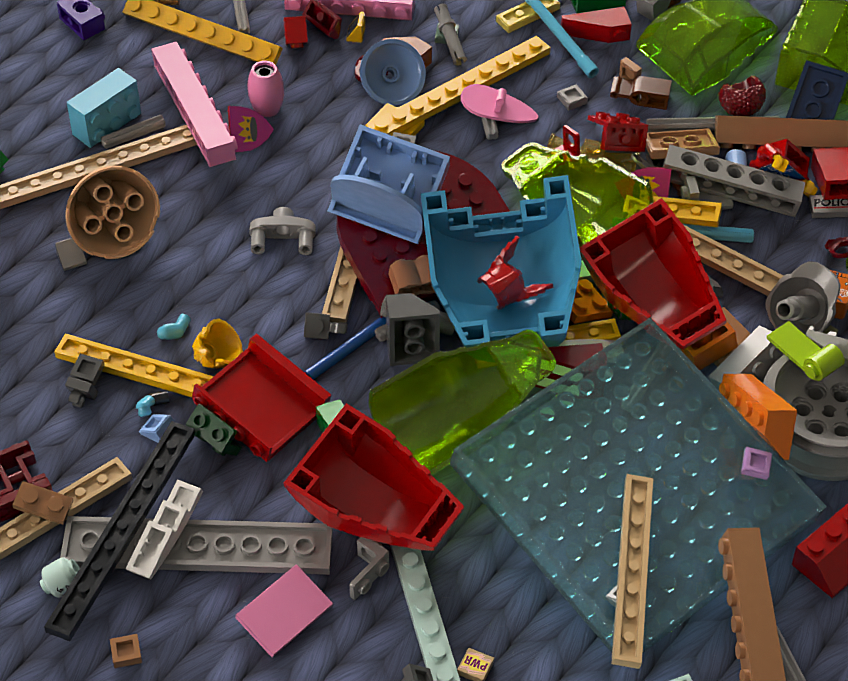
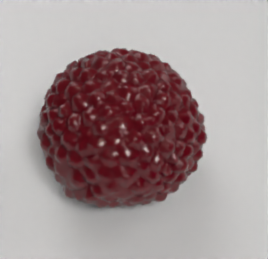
(743, 97)

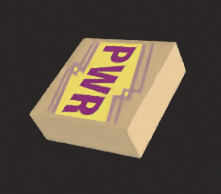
(475, 665)

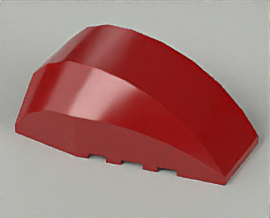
(655, 273)
(372, 486)

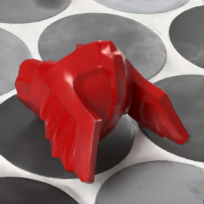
(507, 281)

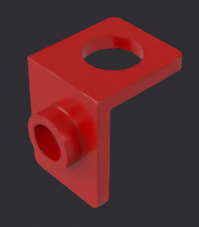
(567, 145)

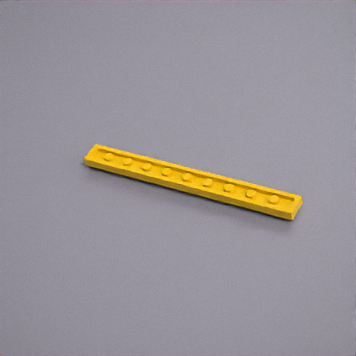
(450, 92)

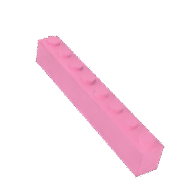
(194, 104)

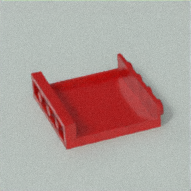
(262, 398)

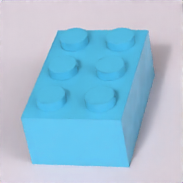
(104, 107)

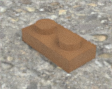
(42, 502)

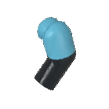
(149, 400)

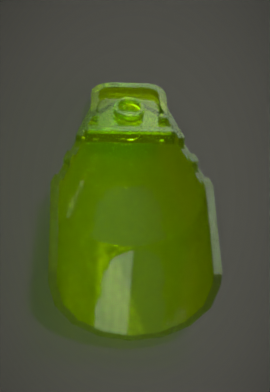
(599, 188)
(459, 394)

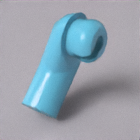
(174, 330)

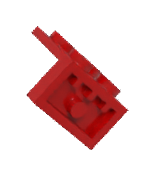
(621, 132)

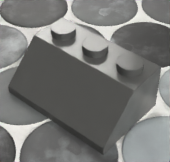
(411, 329)

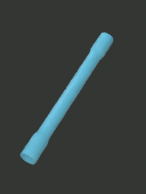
(583, 60)

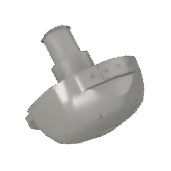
(804, 298)

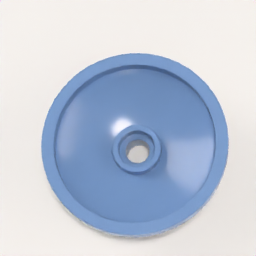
(406, 69)

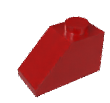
(295, 31)

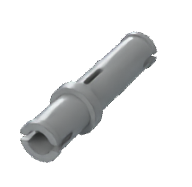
(448, 26)

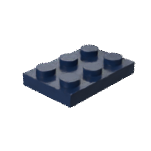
(818, 92)

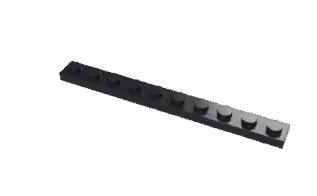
(119, 532)

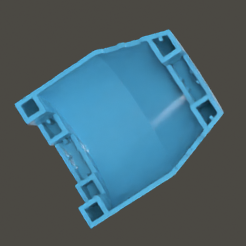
(466, 245)

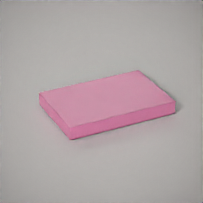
(284, 610)

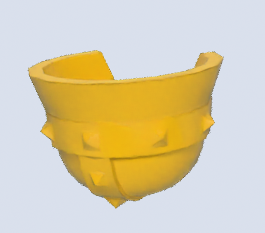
(217, 345)

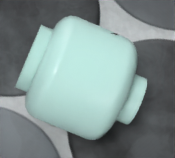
(58, 576)

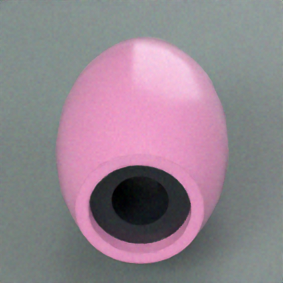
(265, 88)

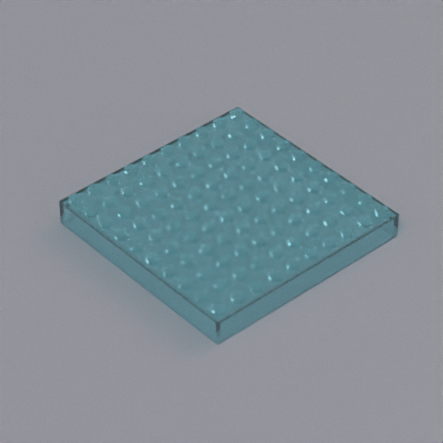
(642, 410)

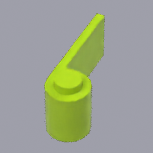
(808, 356)

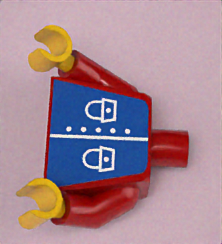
(785, 160)

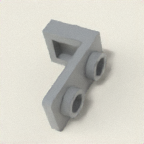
(691, 192)
(378, 560)

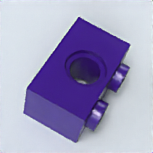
(81, 17)

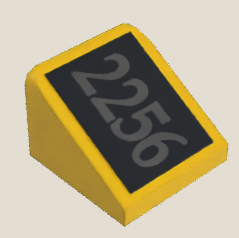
(356, 29)

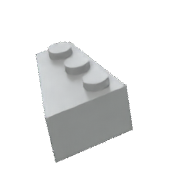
(752, 357)

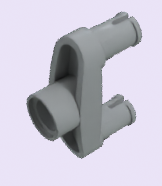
(282, 226)

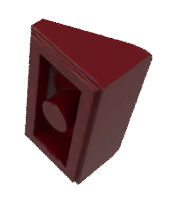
(323, 18)

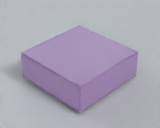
(756, 463)

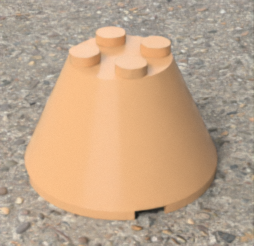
(112, 212)

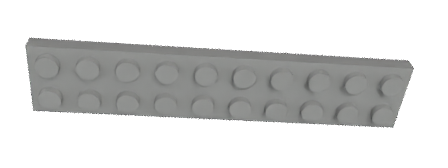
(220, 545)

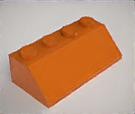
(762, 409)

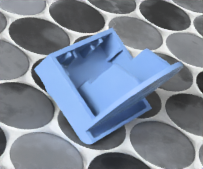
(385, 182)

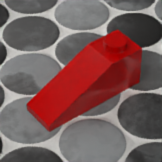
(599, 25)

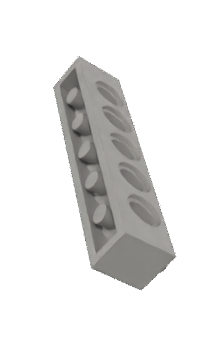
(735, 181)

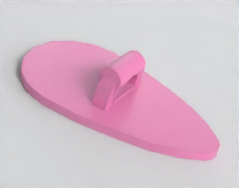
(496, 105)

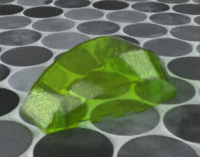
(704, 40)

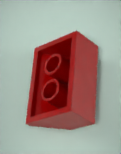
(825, 554)

